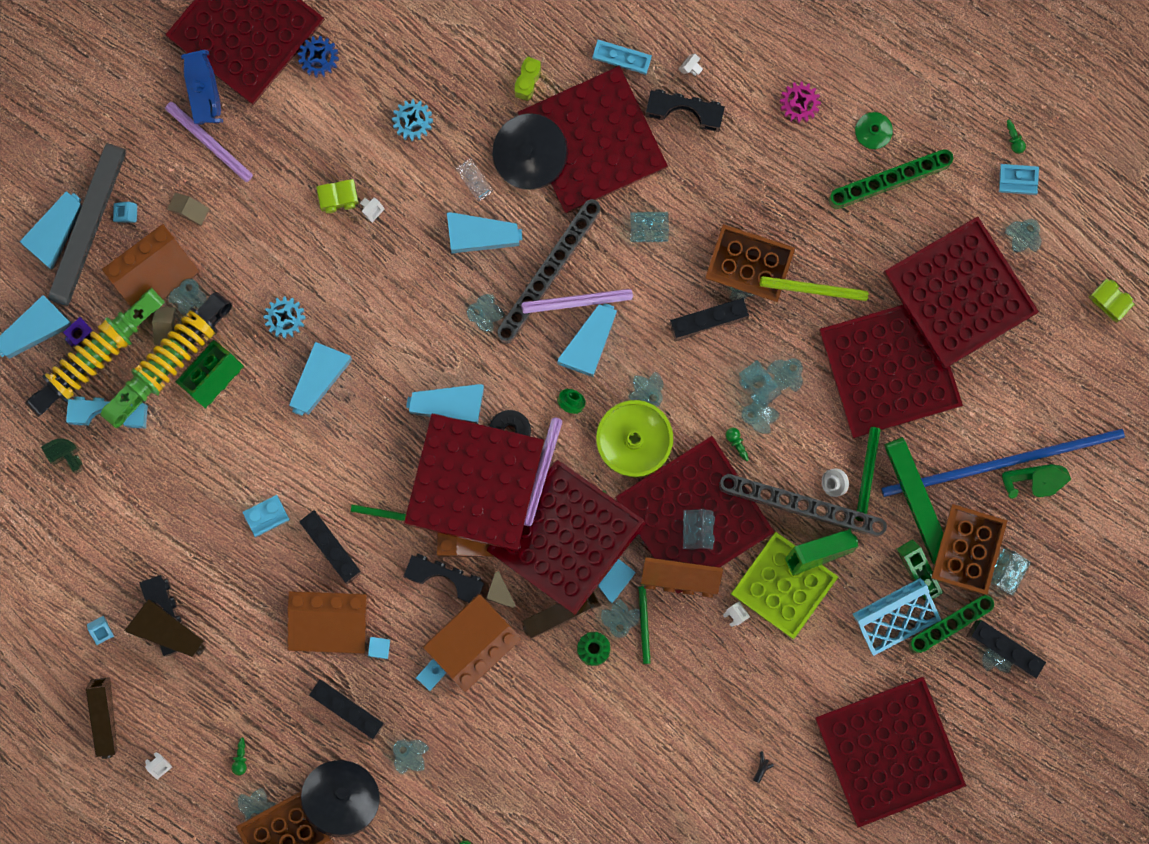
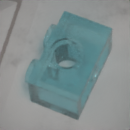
(756, 373)

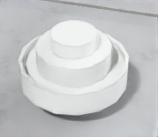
(835, 482)

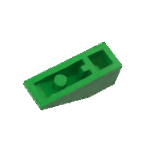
(918, 567)

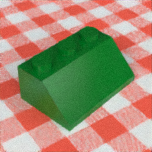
(209, 374)

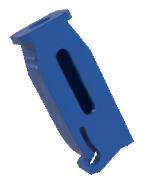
(201, 88)

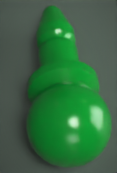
(1017, 144)
(733, 435)
(239, 766)

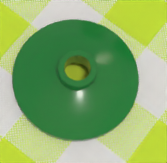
(872, 139)

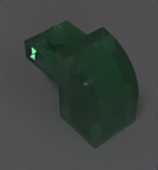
(62, 449)

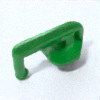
(1045, 479)

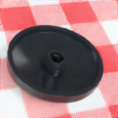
(530, 151)
(340, 798)

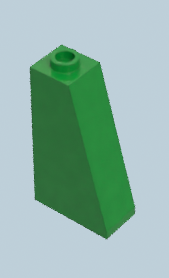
(821, 551)

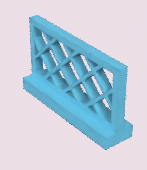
(887, 606)

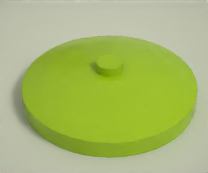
(634, 438)

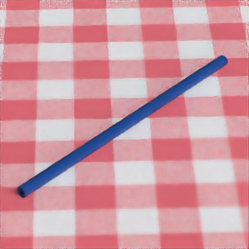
(1011, 460)

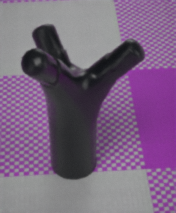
(763, 767)

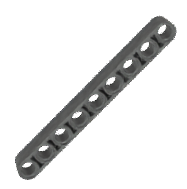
(87, 224)
(552, 262)
(812, 505)

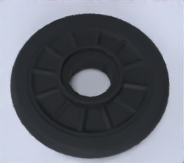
(514, 419)

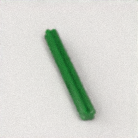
(868, 471)

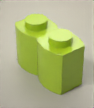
(526, 81)
(337, 196)
(1112, 300)

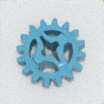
(405, 116)
(281, 325)

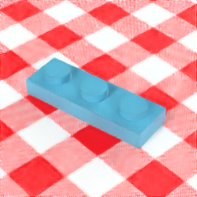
(622, 57)

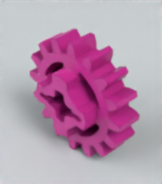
(793, 105)

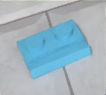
(1018, 179)
(266, 516)

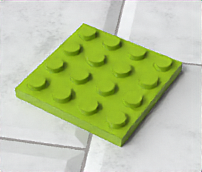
(777, 594)

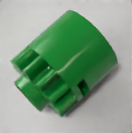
(589, 658)

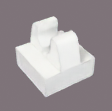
(691, 65)
(372, 208)
(738, 614)
(158, 766)

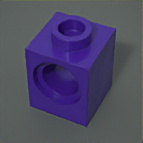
(79, 324)

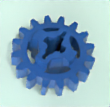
(321, 51)

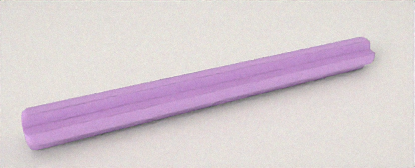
(209, 142)
(576, 301)
(543, 467)

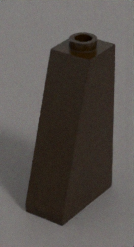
(555, 616)
(163, 629)
(102, 717)

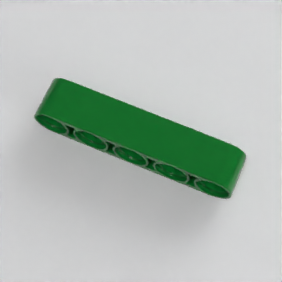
(960, 620)

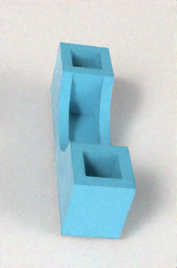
(83, 411)

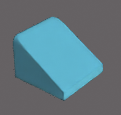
(125, 212)
(100, 630)
(379, 648)

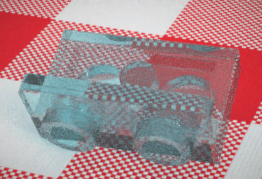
(649, 226)
(698, 529)
(1009, 571)

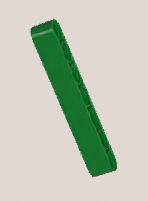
(897, 172)
(915, 495)

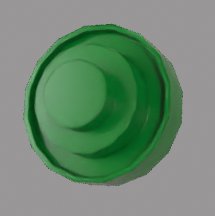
(571, 401)

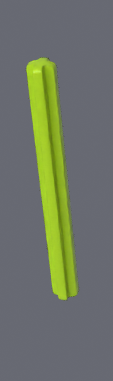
(813, 288)

